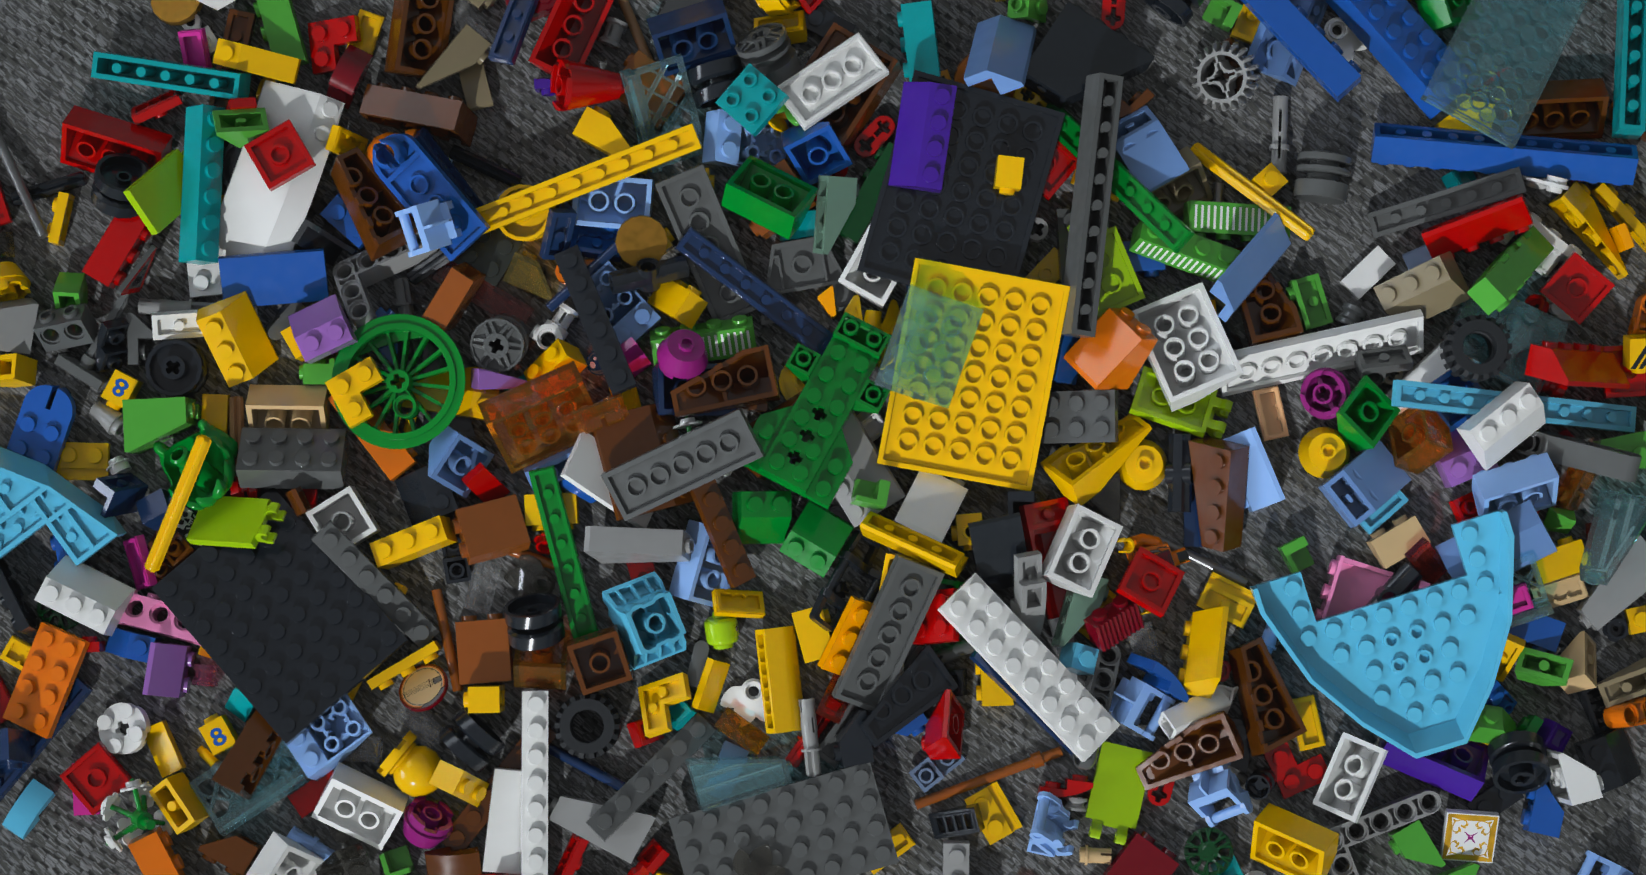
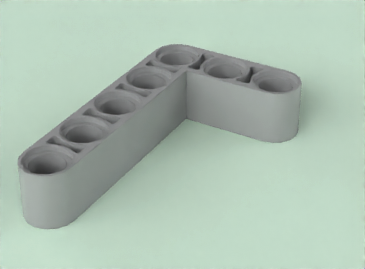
(359, 272)
(1391, 822)

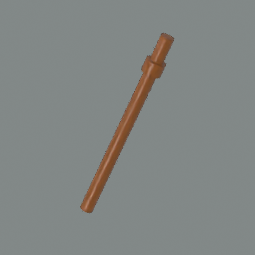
(1035, 760)

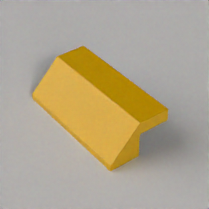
(913, 544)

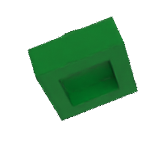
(1531, 723)

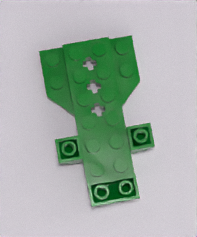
(835, 388)

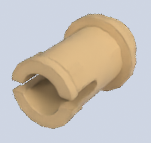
(1095, 855)

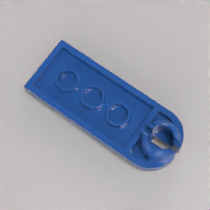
(418, 179)
(43, 428)

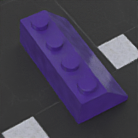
(922, 136)
(1454, 770)

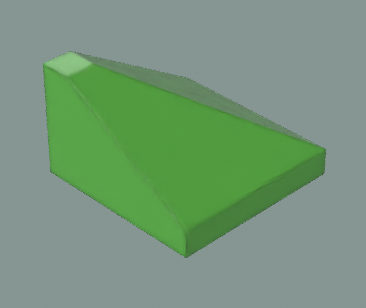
(1559, 520)

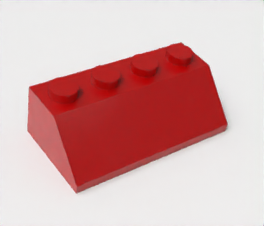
(569, 32)
(92, 135)
(1478, 226)
(1575, 365)

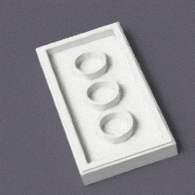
(832, 81)
(585, 470)
(503, 831)

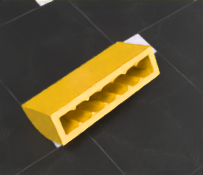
(779, 678)

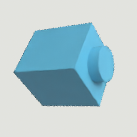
(1079, 658)

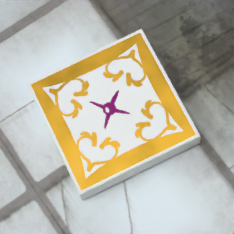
(1469, 835)

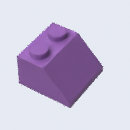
(321, 329)
(1459, 464)
(168, 669)

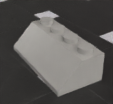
(865, 467)

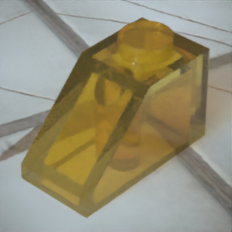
(528, 275)

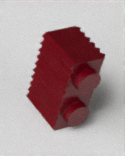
(1113, 622)

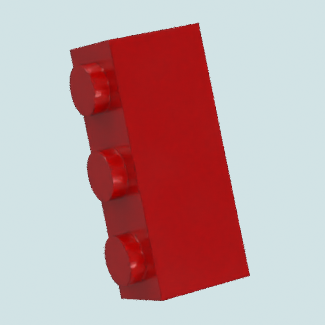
(116, 251)

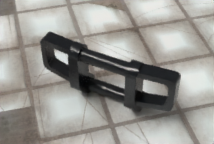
(864, 568)

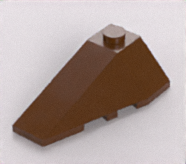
(1269, 313)
(735, 383)
(1198, 748)

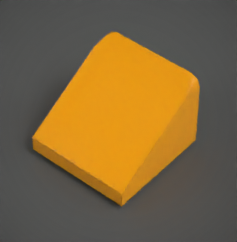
(827, 301)

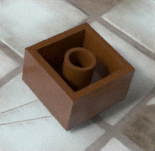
(600, 660)

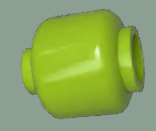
(721, 631)

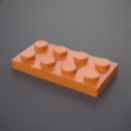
(46, 680)

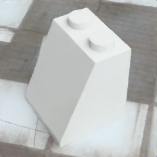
(931, 504)

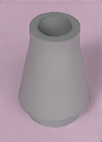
(109, 418)

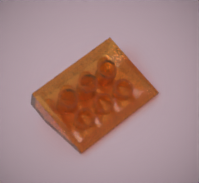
(537, 416)

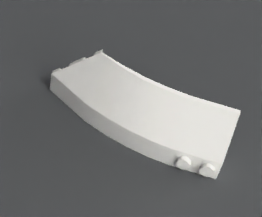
(265, 220)

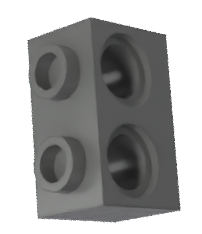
(66, 327)

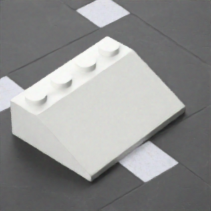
(1191, 347)

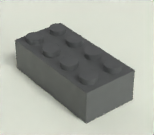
(293, 458)

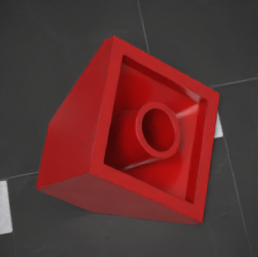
(945, 729)

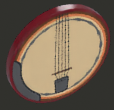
(423, 688)

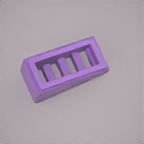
(486, 379)

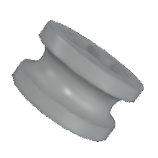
(1075, 803)

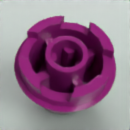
(682, 355)
(1324, 392)
(427, 822)

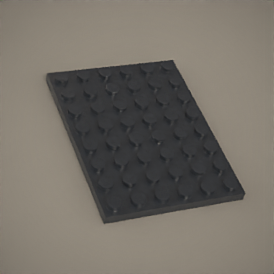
(968, 218)
(281, 622)

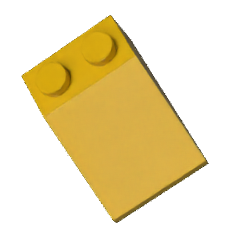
(600, 132)

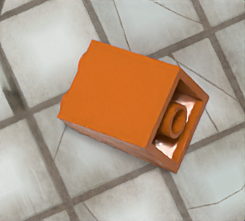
(1115, 352)

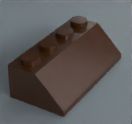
(417, 35)
(1570, 110)

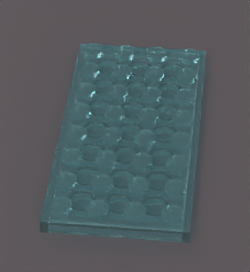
(1501, 63)

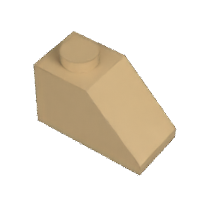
(1584, 669)

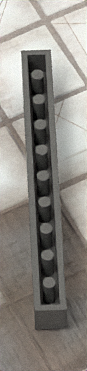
(1091, 202)

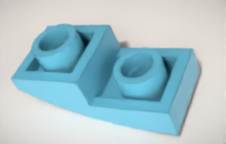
(27, 808)

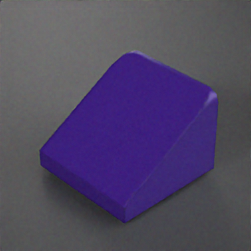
(1554, 735)

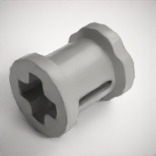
(613, 32)
(1035, 238)

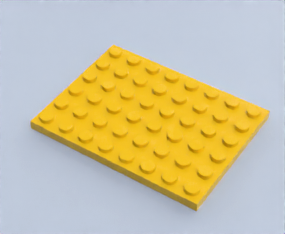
(1003, 389)

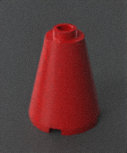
(583, 85)

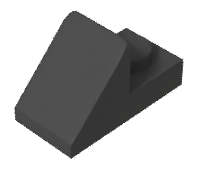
(137, 332)

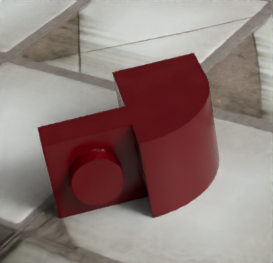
(348, 75)

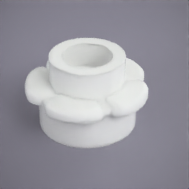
(118, 465)

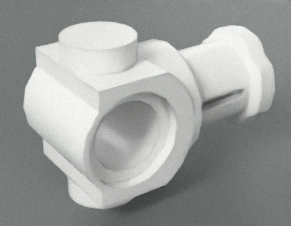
(559, 330)

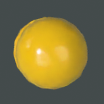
(411, 766)

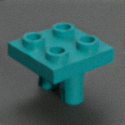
(752, 100)

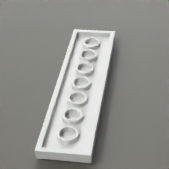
(1331, 348)
(1028, 667)

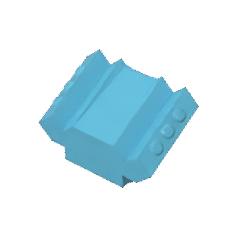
(645, 619)

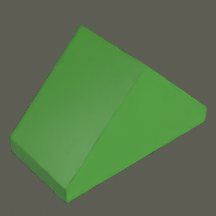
(240, 125)

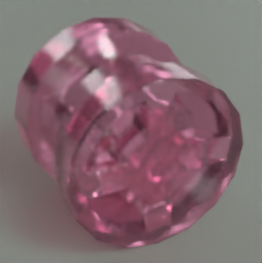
(205, 674)

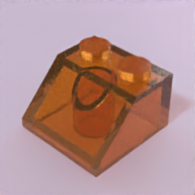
(1419, 439)
(543, 667)

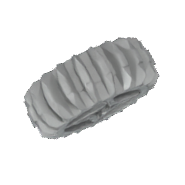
(1223, 66)

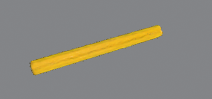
(1252, 191)
(178, 503)

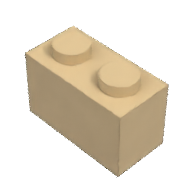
(1393, 543)

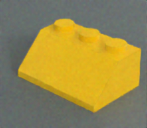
(236, 338)
(1203, 651)
(1292, 843)

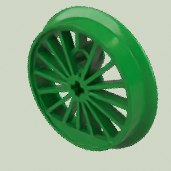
(388, 331)

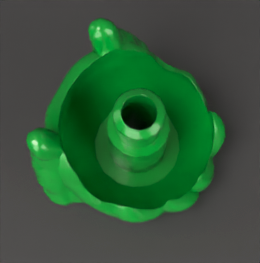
(217, 469)

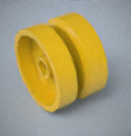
(526, 229)

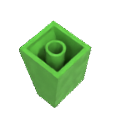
(156, 420)

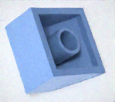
(453, 457)

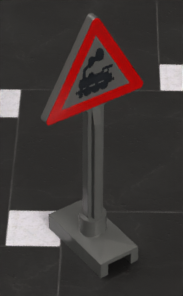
(84, 367)

